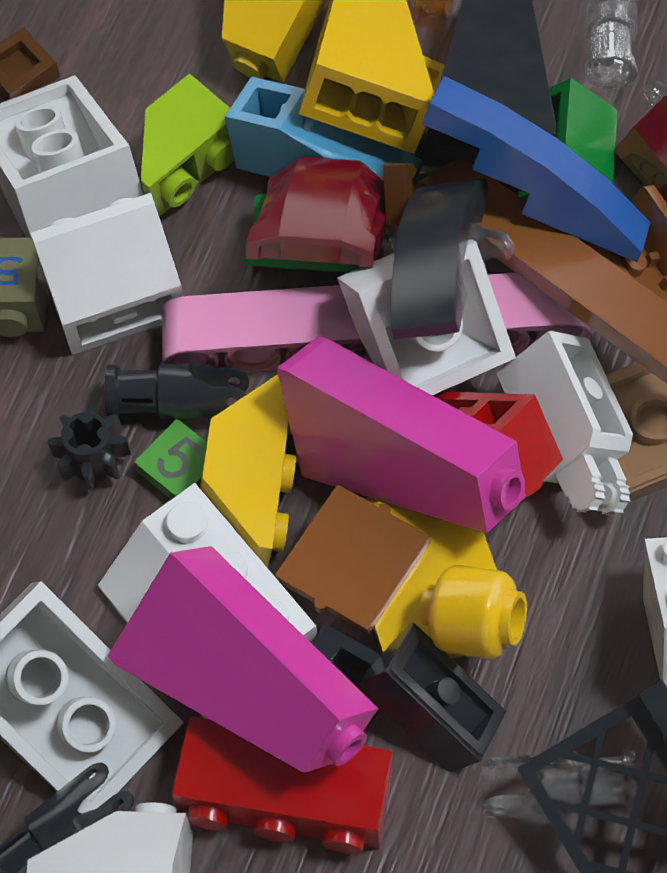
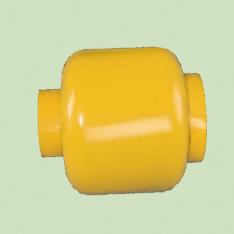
(474, 612)

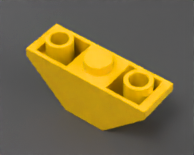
(249, 467)

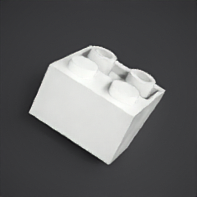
(108, 271)

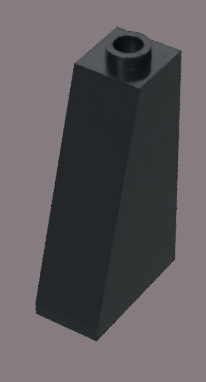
(501, 57)

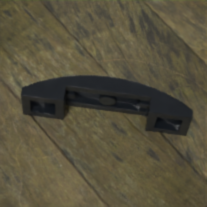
(430, 255)

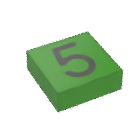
(173, 460)

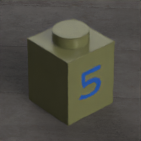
(21, 288)

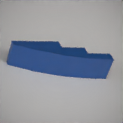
(559, 182)

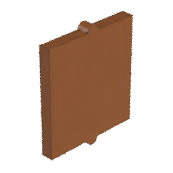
(352, 559)

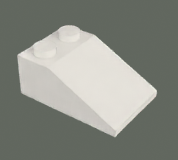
(61, 156)
(69, 701)

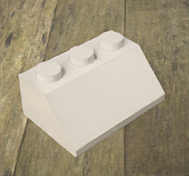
(187, 524)

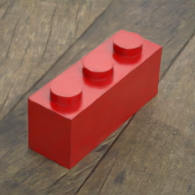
(240, 784)

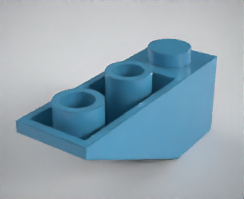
(271, 134)

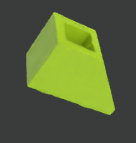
(183, 142)

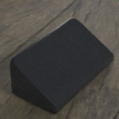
(433, 699)

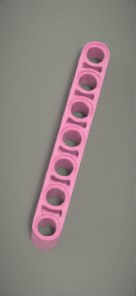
(270, 326)

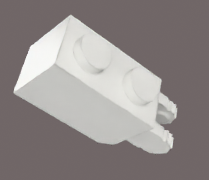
(581, 416)

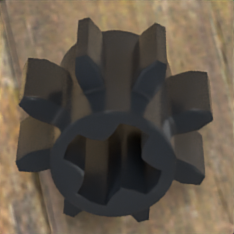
(89, 447)

